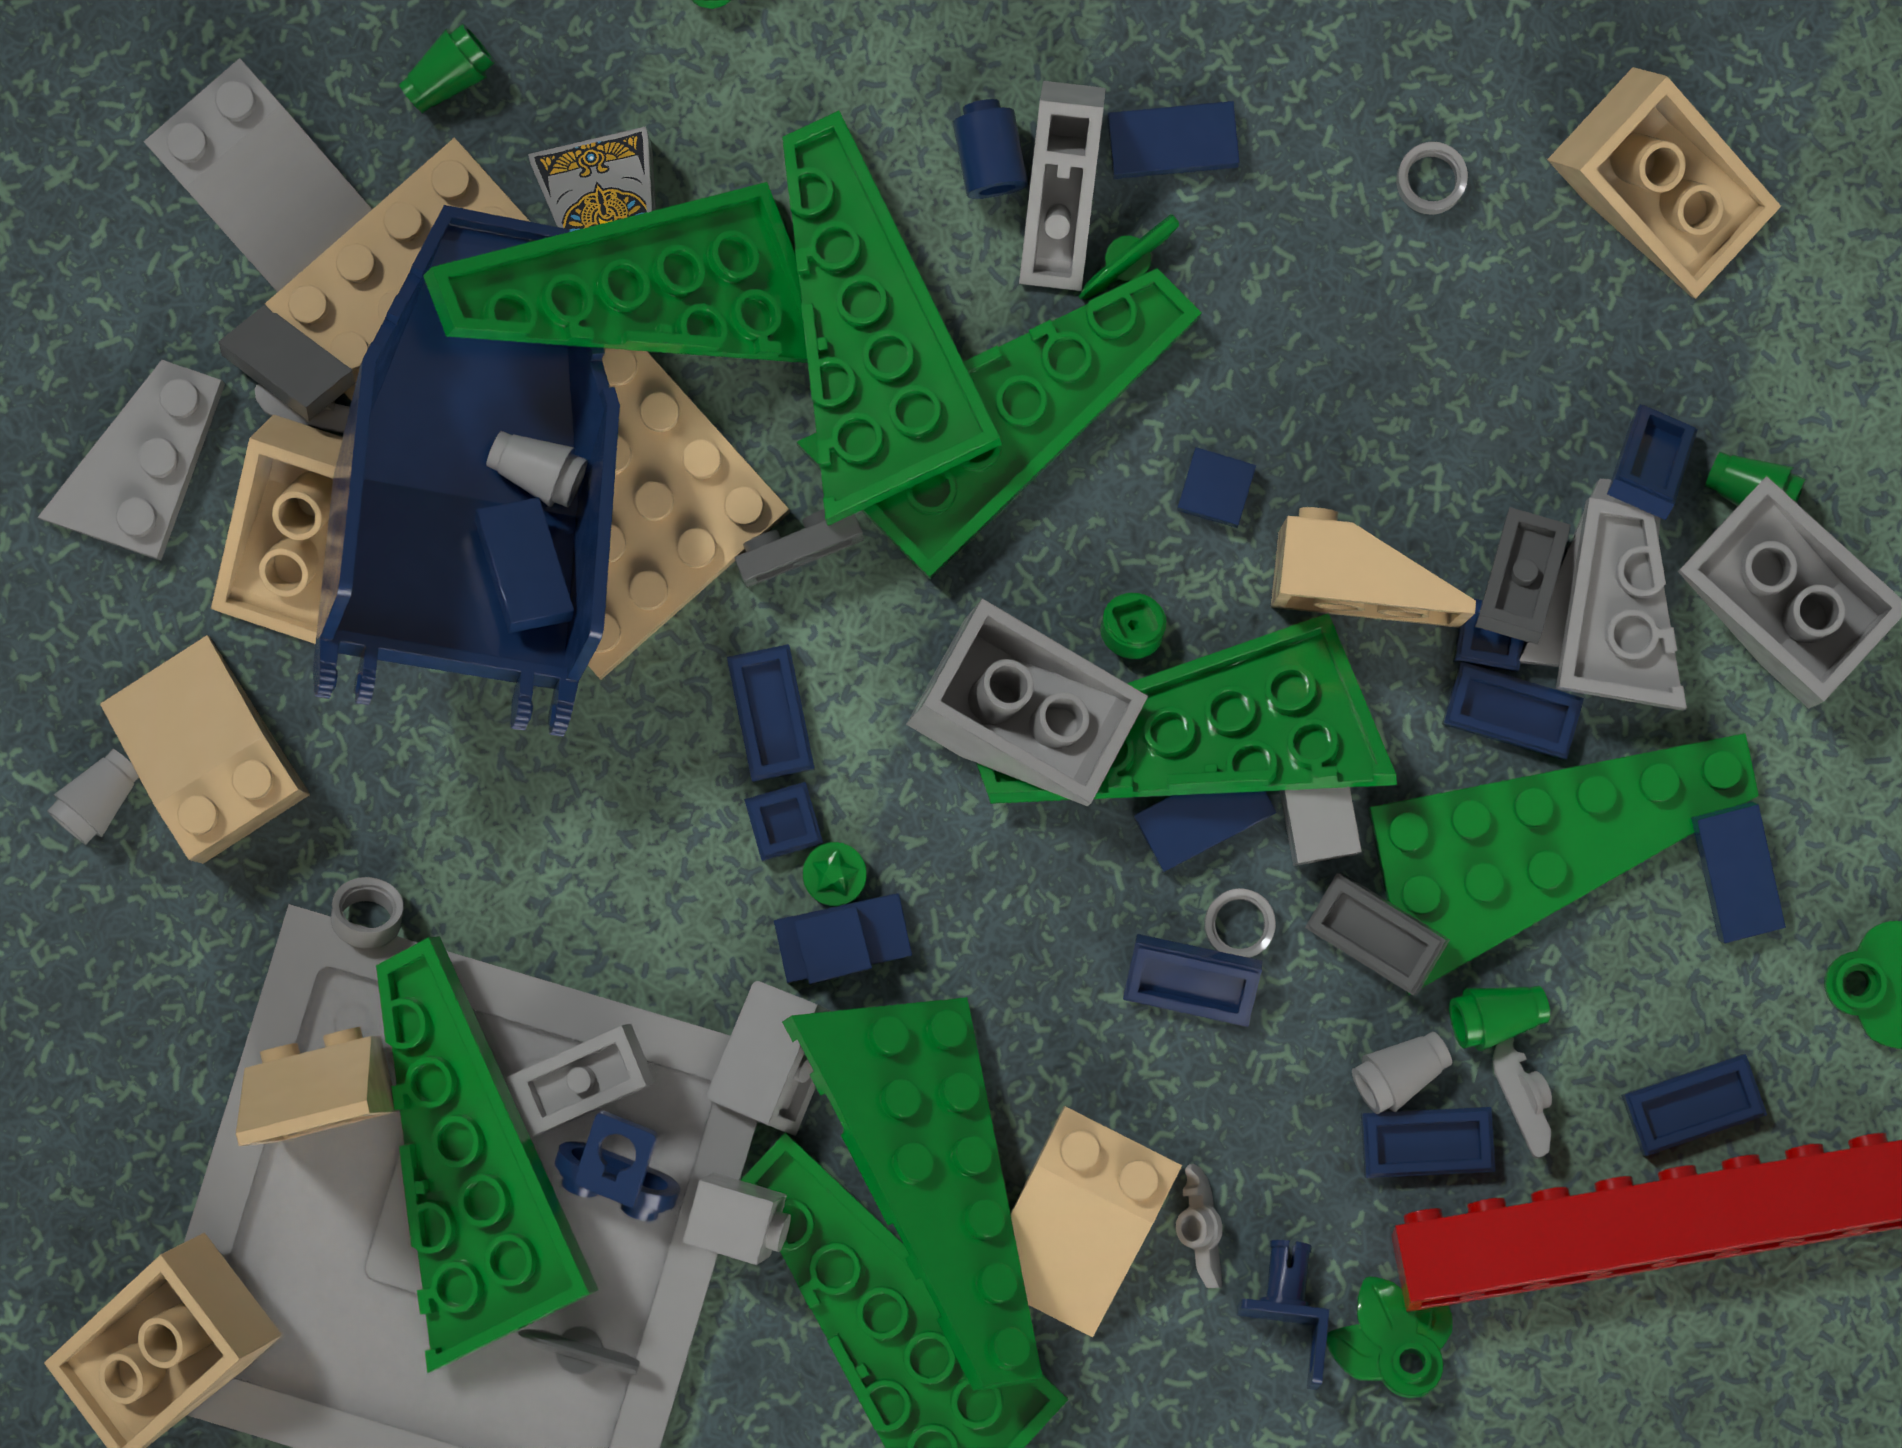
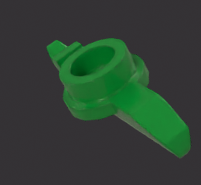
(1129, 257)

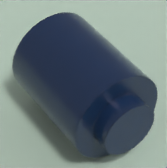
(989, 150)

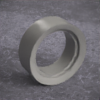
(1441, 151)
(367, 890)
(1252, 897)

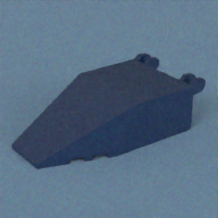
(411, 471)

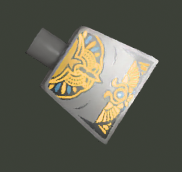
(597, 179)

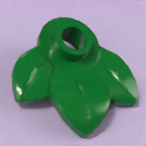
(1881, 964)
(1387, 1333)

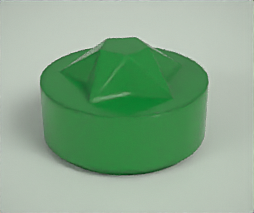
(1133, 625)
(834, 874)

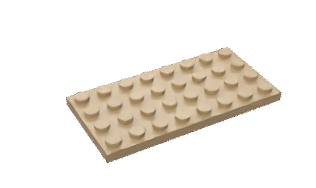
(679, 485)

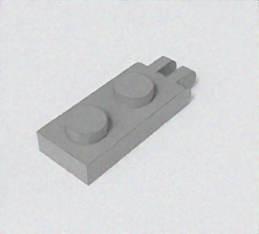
(580, 1080)

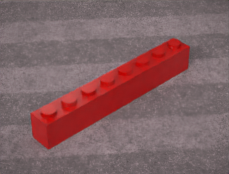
(1649, 1224)

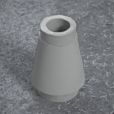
(538, 467)
(94, 797)
(1400, 1071)

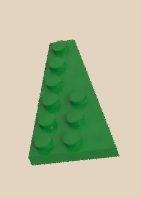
(667, 281)
(879, 357)
(1040, 400)
(1242, 721)
(1523, 847)
(928, 1151)
(473, 1183)
(886, 1321)

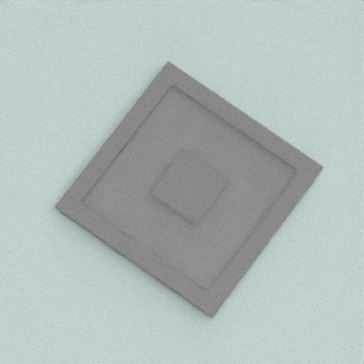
(330, 1256)

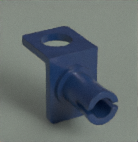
(1287, 1302)

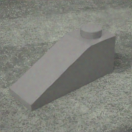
(1062, 185)

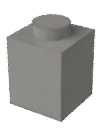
(1320, 824)
(737, 1219)

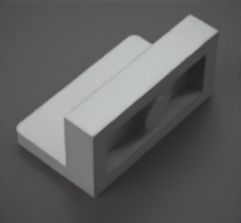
(761, 1066)

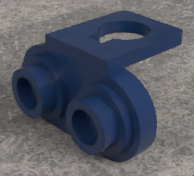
(595, 1171)

